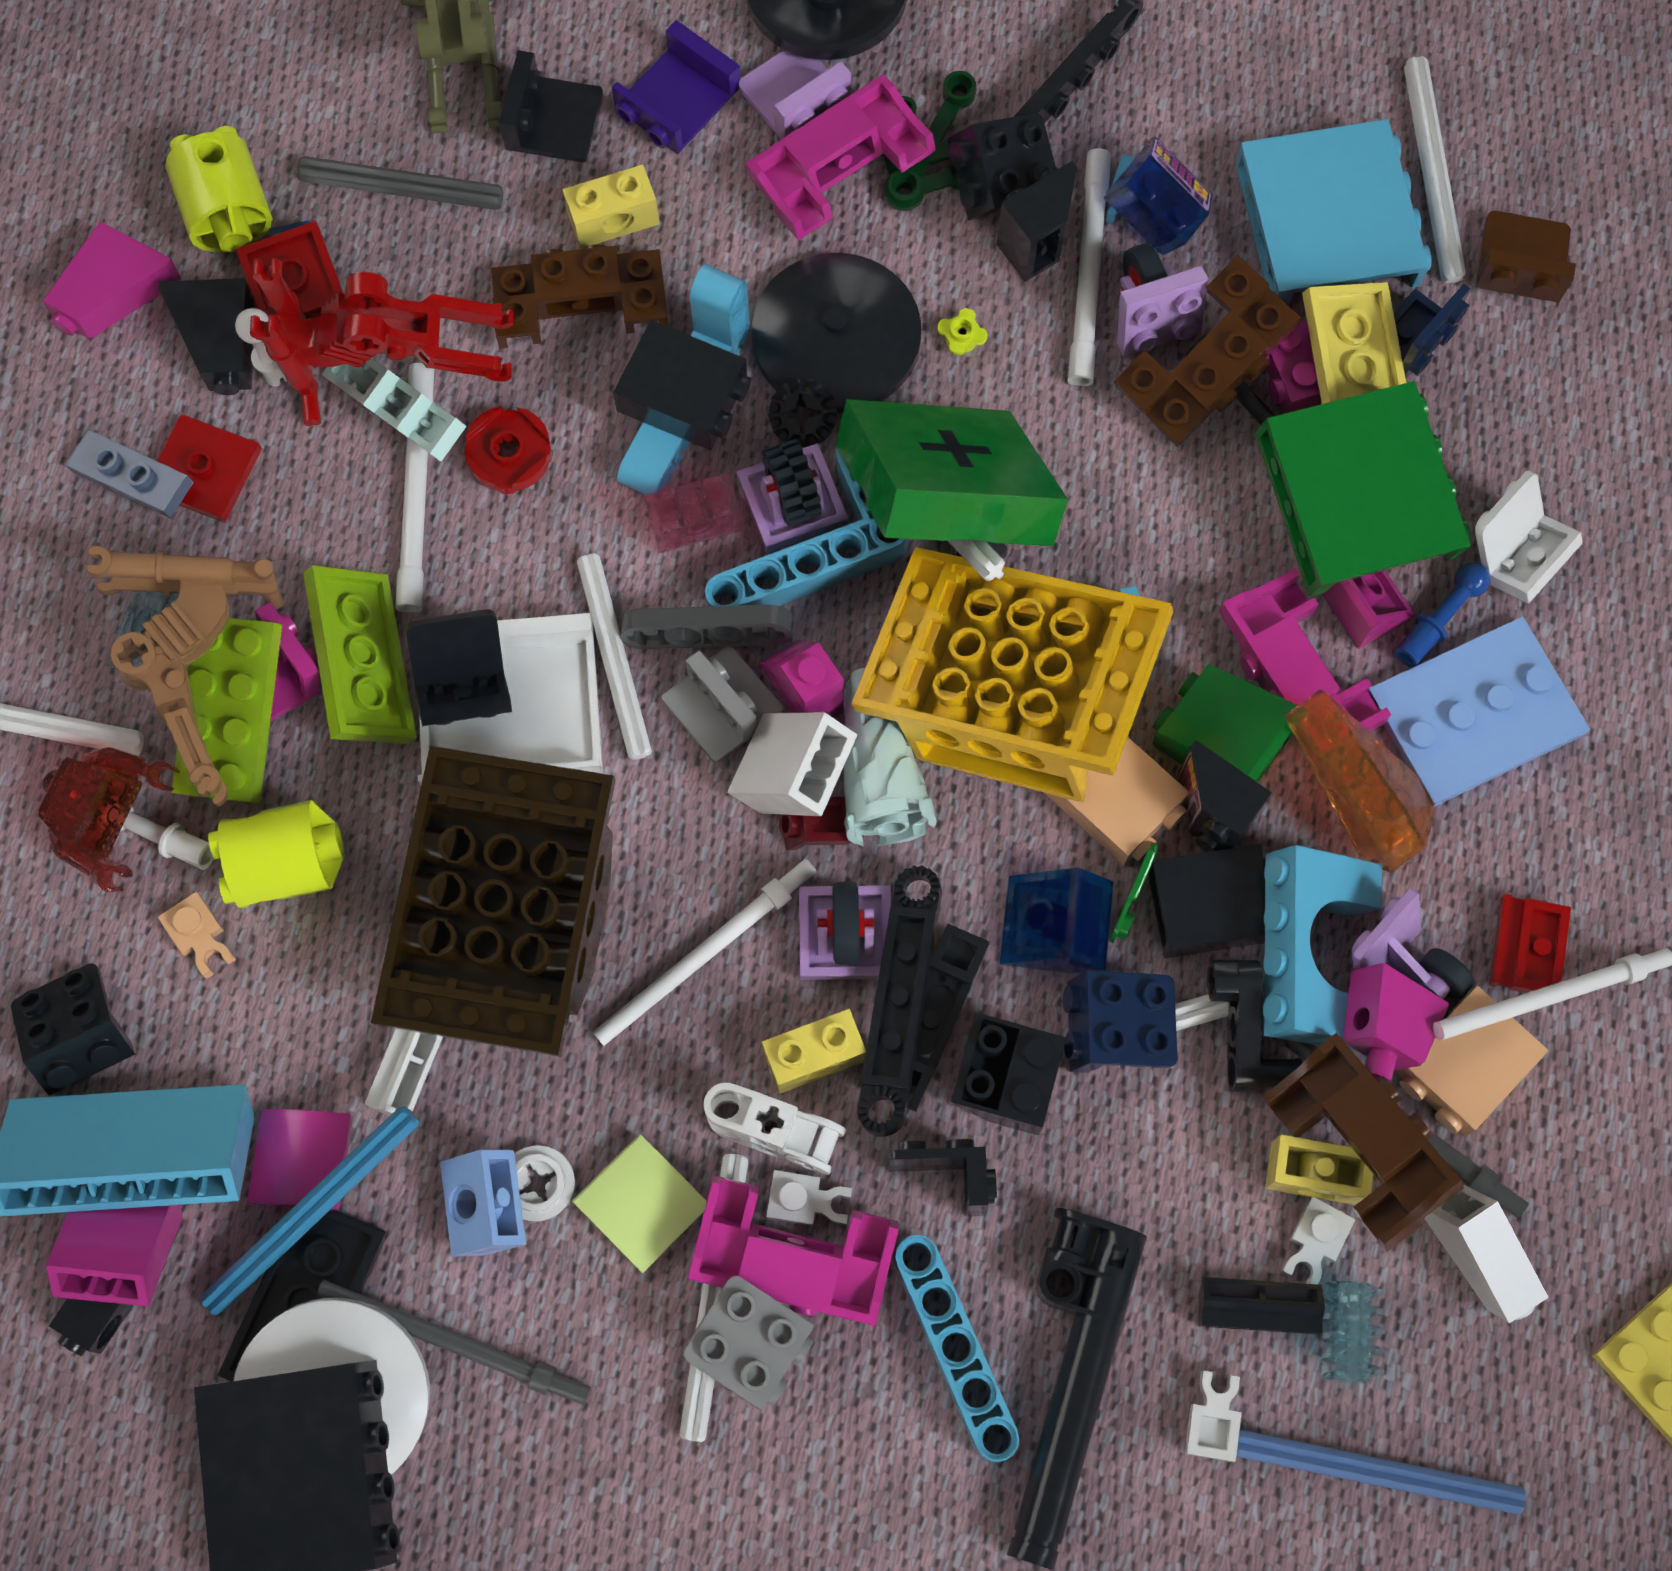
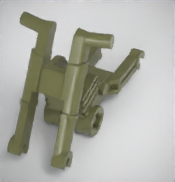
(457, 34)

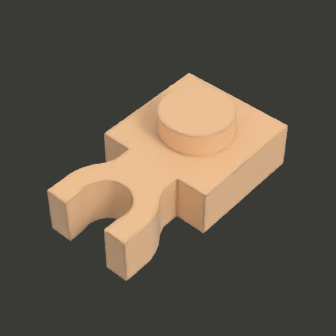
(194, 929)

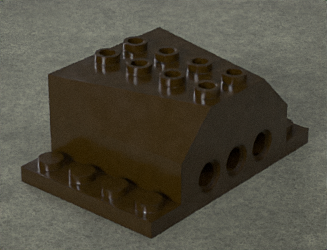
(498, 902)

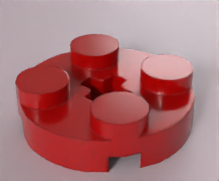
(507, 426)

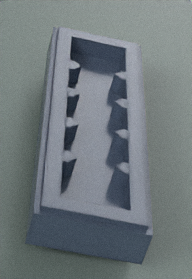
(129, 473)

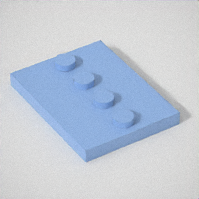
(1478, 711)

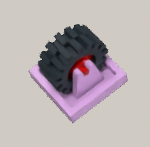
(791, 495)

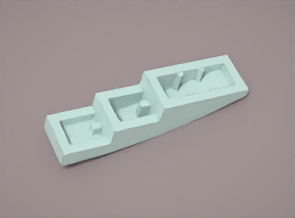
(399, 405)

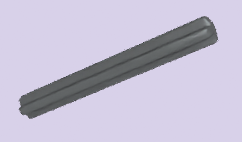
(400, 183)

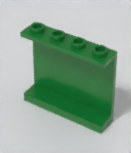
(1362, 486)

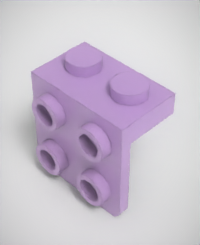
(794, 90)

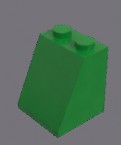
(1228, 718)

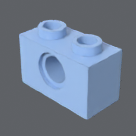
(482, 1203)

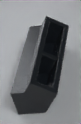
(1261, 1305)

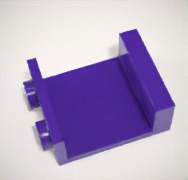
(679, 90)

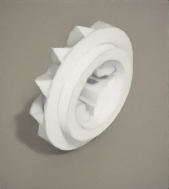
(559, 1190)

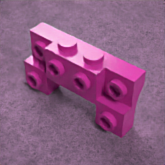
(835, 146)
(1281, 655)
(792, 1267)

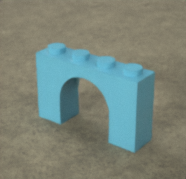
(1297, 886)

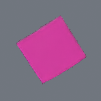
(296, 1154)

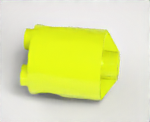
(218, 190)
(277, 854)

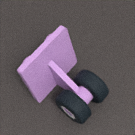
(1388, 943)

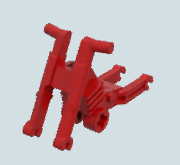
(363, 325)

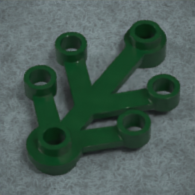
(913, 177)

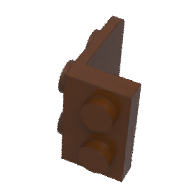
(1525, 256)

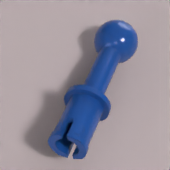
(1470, 581)

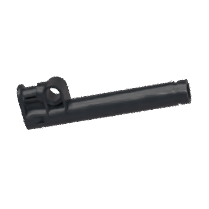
(1101, 1278)

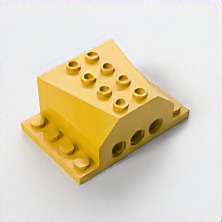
(1012, 672)

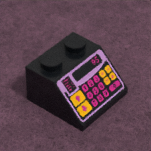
(1220, 799)

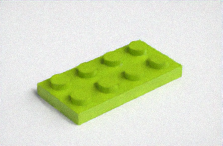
(359, 655)
(234, 706)

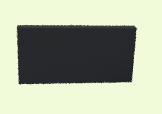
(331, 1250)

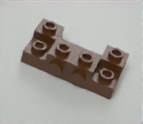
(580, 284)
(1219, 363)
(1369, 1119)

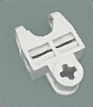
(790, 1140)

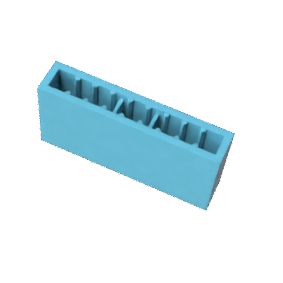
(124, 1150)

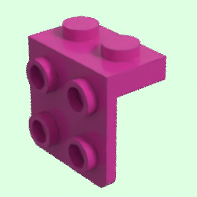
(296, 669)

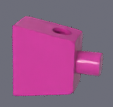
(1390, 1019)

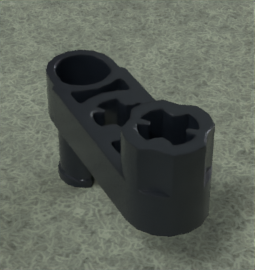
(1242, 986)

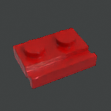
(1529, 944)

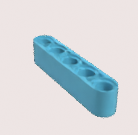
(956, 1373)

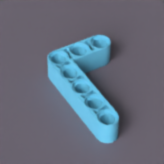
(719, 319)
(820, 551)

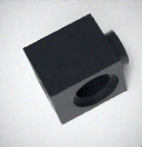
(88, 1324)

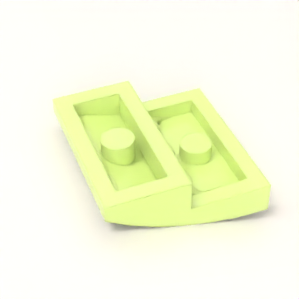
(640, 1203)

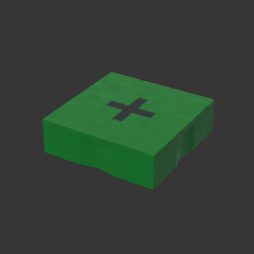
(949, 473)

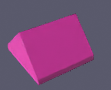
(1368, 606)

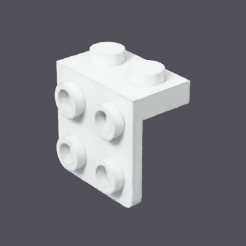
(1521, 543)

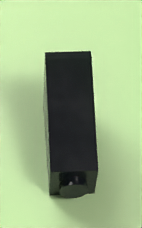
(206, 320)

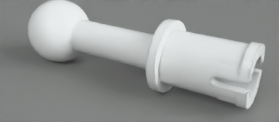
(259, 356)
(171, 840)

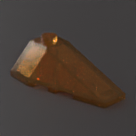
(1365, 783)

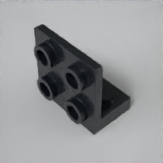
(548, 113)

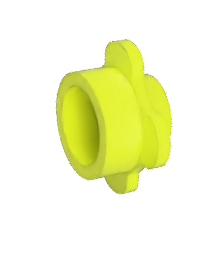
(958, 343)

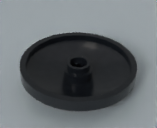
(826, 26)
(838, 325)

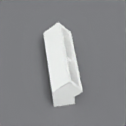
(403, 1071)

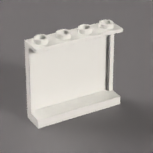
(552, 697)

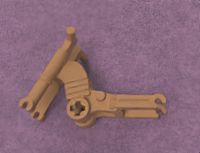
(180, 635)

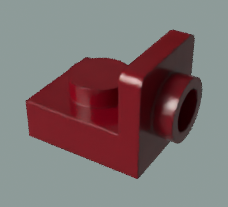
(816, 830)

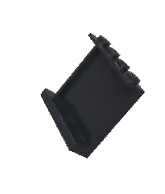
(297, 1471)

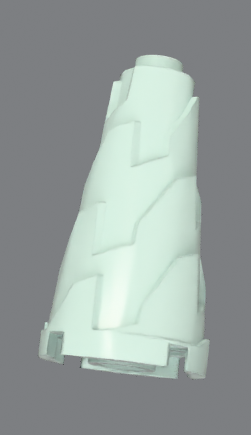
(882, 779)

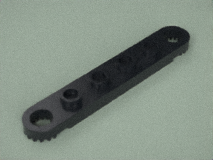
(1079, 66)
(899, 1001)

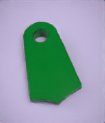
(1125, 918)

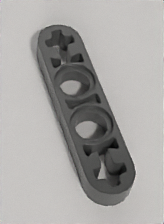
(706, 626)

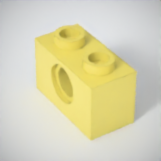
(611, 206)
(814, 1051)
(1317, 1170)

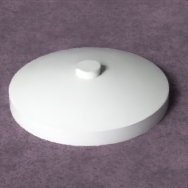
(347, 1332)

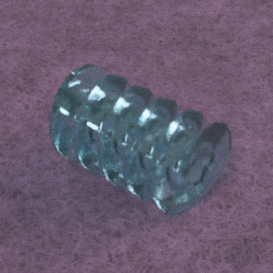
(1352, 1332)

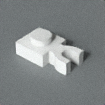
(798, 1199)
(1320, 1235)
(1212, 1426)

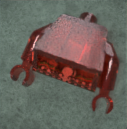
(89, 805)

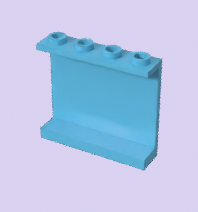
(1331, 208)

